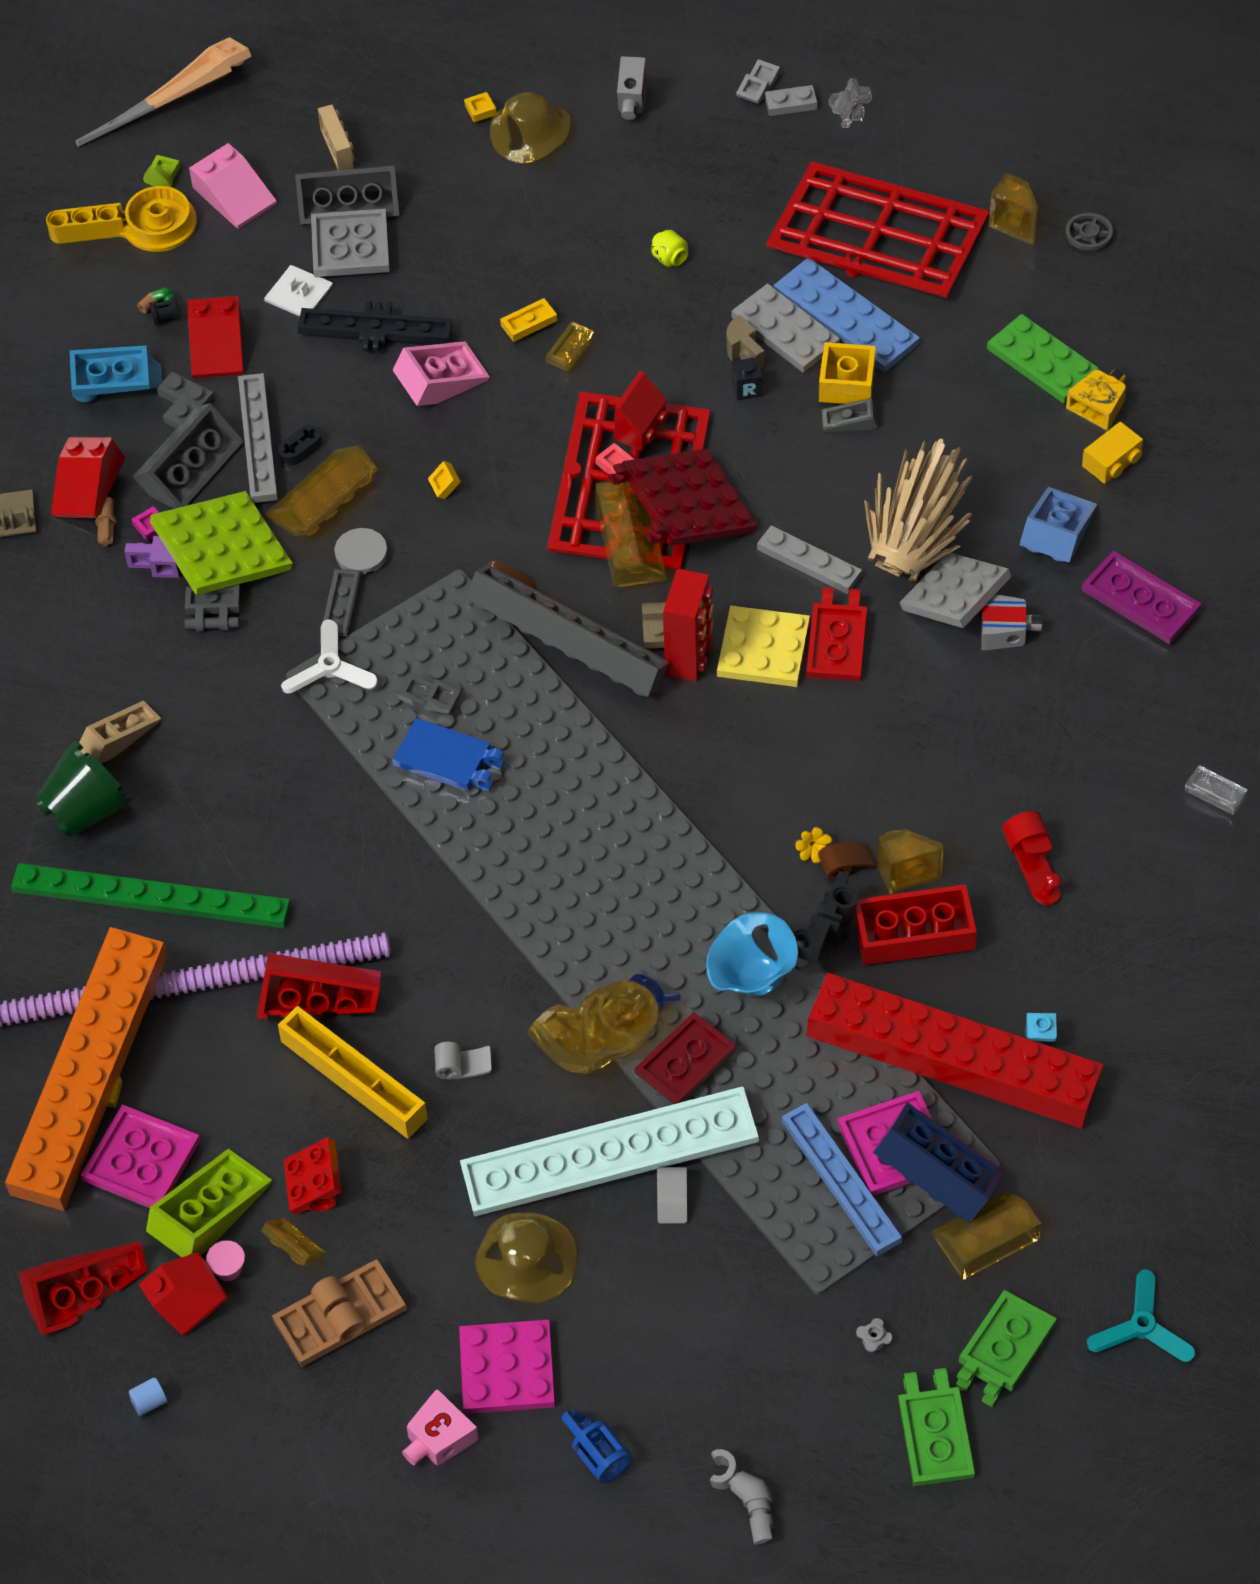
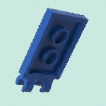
(447, 756)

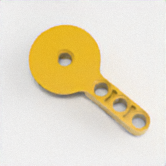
(153, 221)

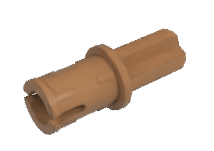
(106, 522)

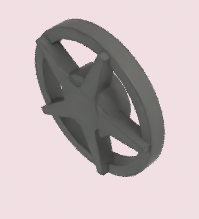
(1089, 231)

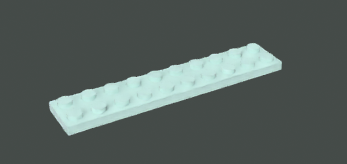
(609, 1151)

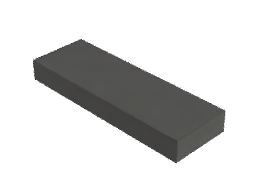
(342, 599)

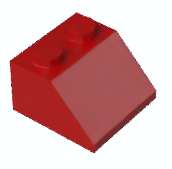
(639, 413)

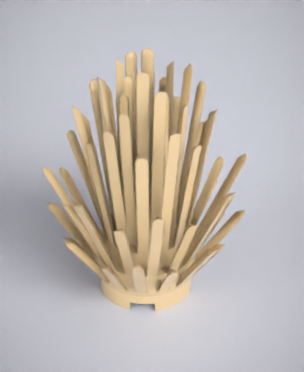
(914, 523)

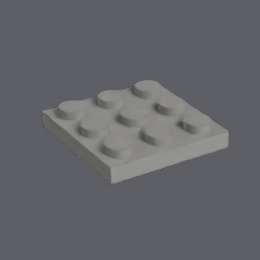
(349, 242)
(955, 589)

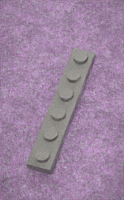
(257, 438)

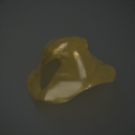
(540, 125)
(523, 1242)

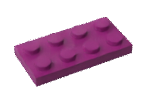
(1141, 597)

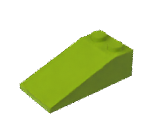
(206, 1204)

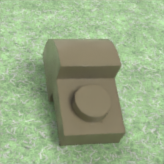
(742, 341)
(653, 624)

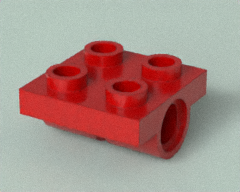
(313, 1177)

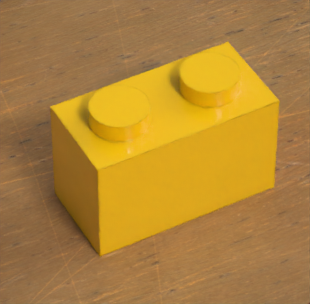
(1112, 452)

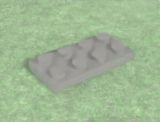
(785, 327)

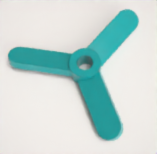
(1143, 1314)

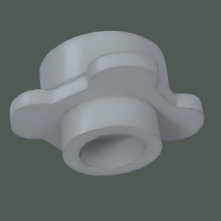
(874, 1343)

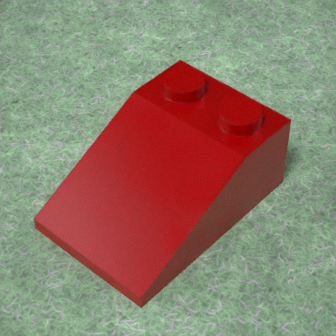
(215, 337)
(85, 476)

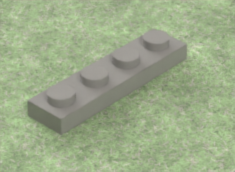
(809, 559)

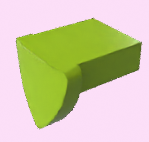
(162, 171)

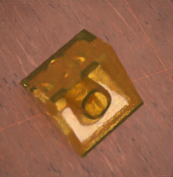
(1014, 209)
(908, 859)

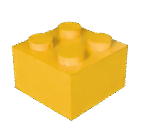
(846, 373)

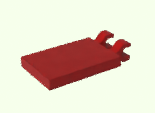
(837, 638)

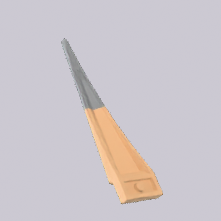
(204, 70)

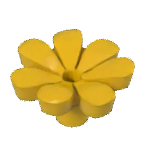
(812, 844)

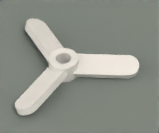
(338, 668)

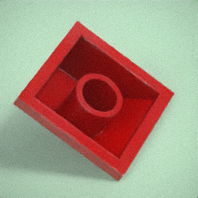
(184, 1292)

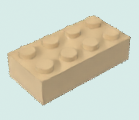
(336, 137)

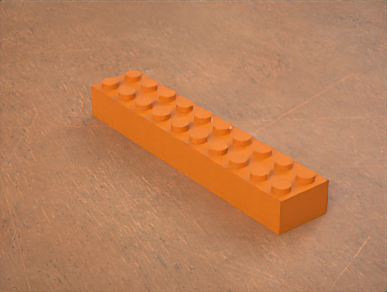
(86, 1069)

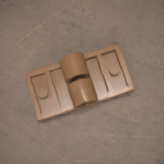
(338, 1312)

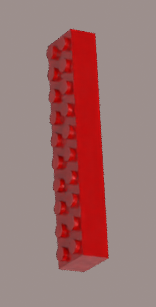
(954, 1050)

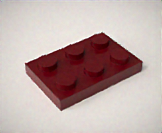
(685, 1059)

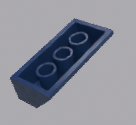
(938, 1162)

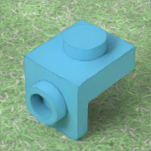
(1041, 1027)

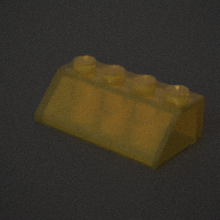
(323, 491)
(624, 529)

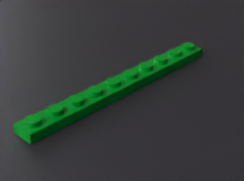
(151, 895)

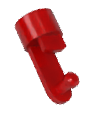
(1030, 842)

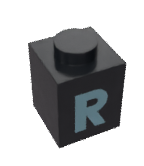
(747, 378)

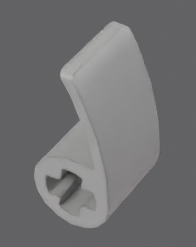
(457, 1064)
(672, 1195)

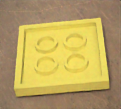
(763, 646)

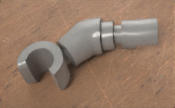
(751, 1490)

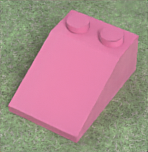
(231, 186)
(438, 371)

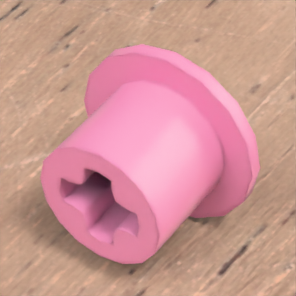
(226, 1260)

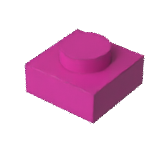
(143, 525)

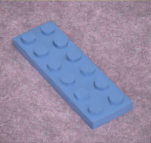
(847, 313)

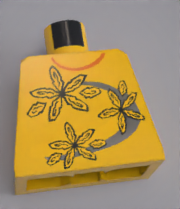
(1098, 397)

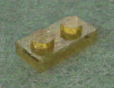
(569, 346)
(292, 1241)

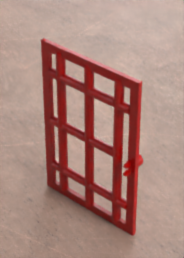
(856, 267)
(573, 470)

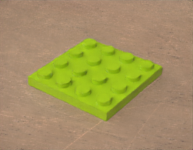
(220, 542)

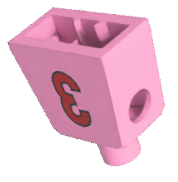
(438, 1431)

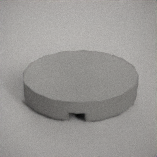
(361, 550)

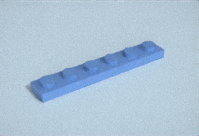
(841, 1179)

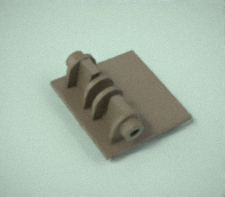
(17, 513)

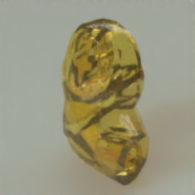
(601, 1029)

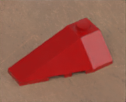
(72, 1286)

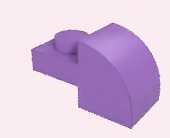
(152, 556)

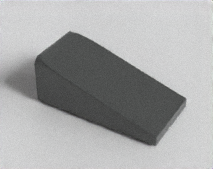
(850, 417)

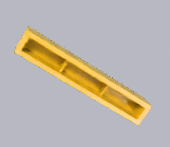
(353, 1072)

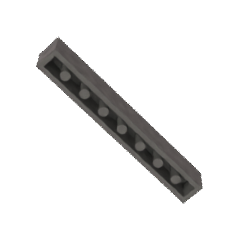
(567, 630)

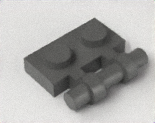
(214, 602)

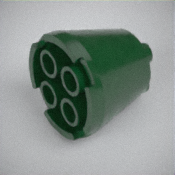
(80, 792)

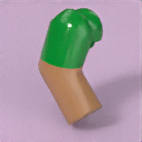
(155, 296)

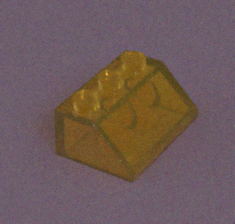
(994, 1233)

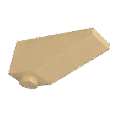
(117, 732)

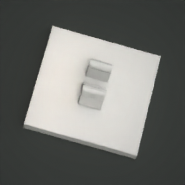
(298, 290)

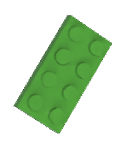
(1040, 357)

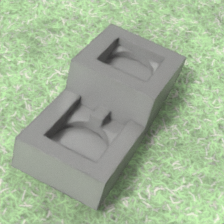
(758, 82)

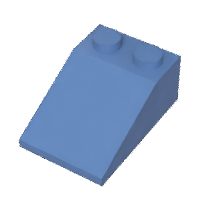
(1057, 524)

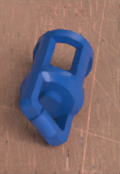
(597, 1434)

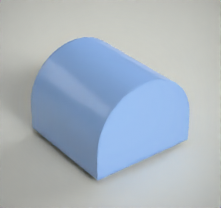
(147, 1396)

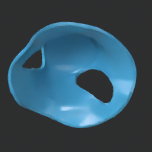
(740, 964)

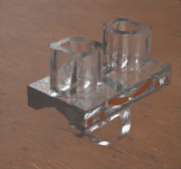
(848, 102)

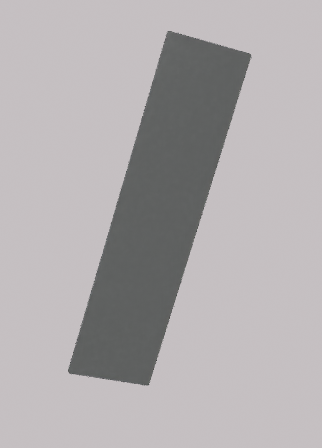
(612, 883)

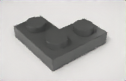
(185, 398)

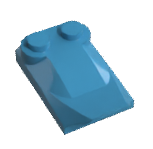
(112, 371)

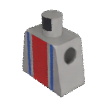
(631, 93)
(1006, 623)

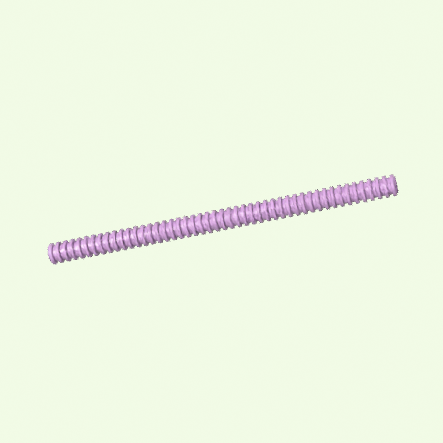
(201, 977)

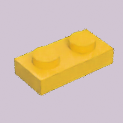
(528, 320)

